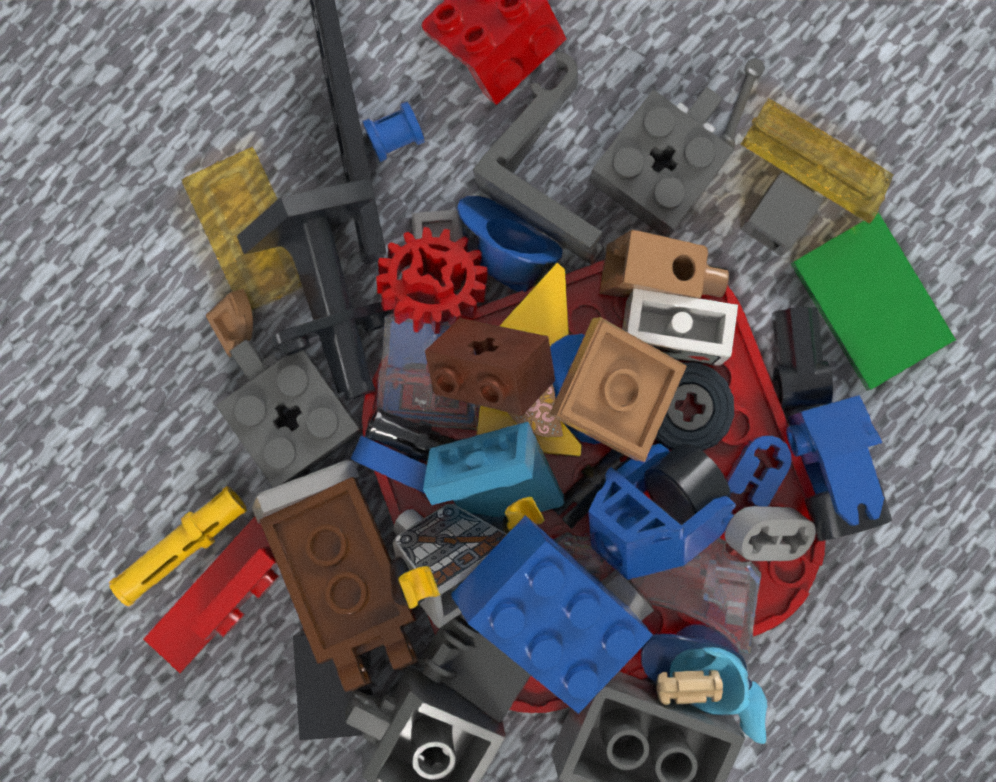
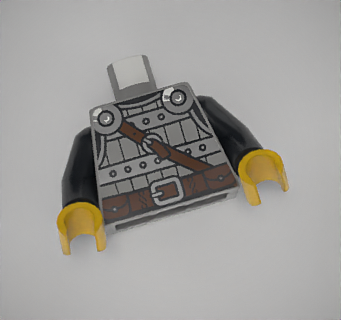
(443, 550)

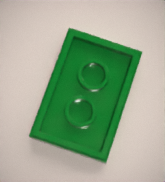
(873, 302)

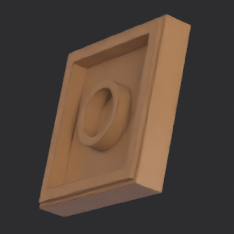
(618, 389)

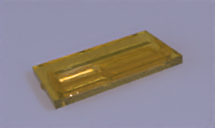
(818, 160)
(226, 202)

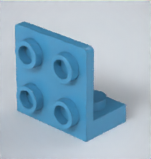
(492, 472)

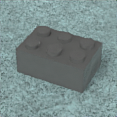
(637, 739)

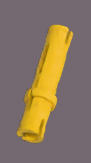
(194, 532)

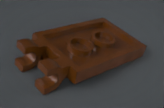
(340, 580)

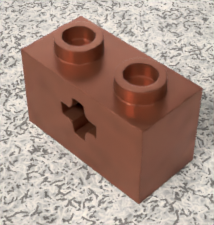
(504, 375)

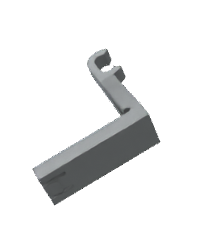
(497, 168)

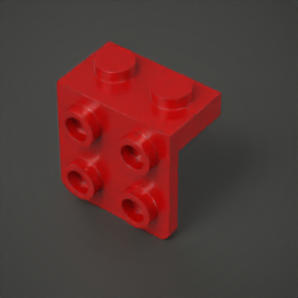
(496, 39)

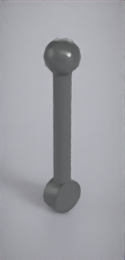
(753, 69)

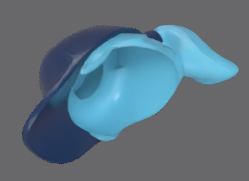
(705, 650)

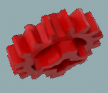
(431, 296)

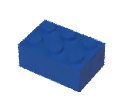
(550, 615)

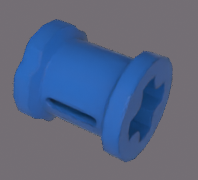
(393, 131)

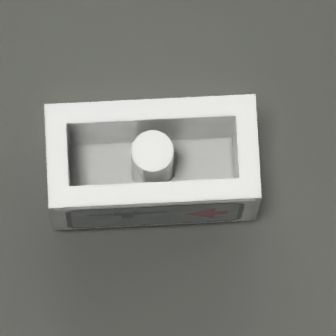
(682, 325)

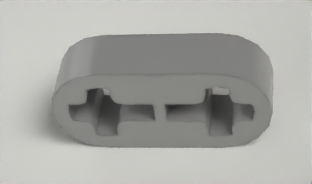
(770, 533)

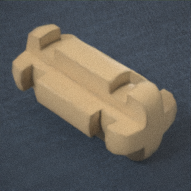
(689, 687)

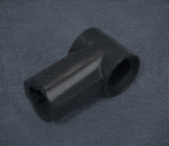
(800, 366)

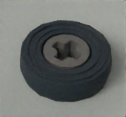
(717, 410)

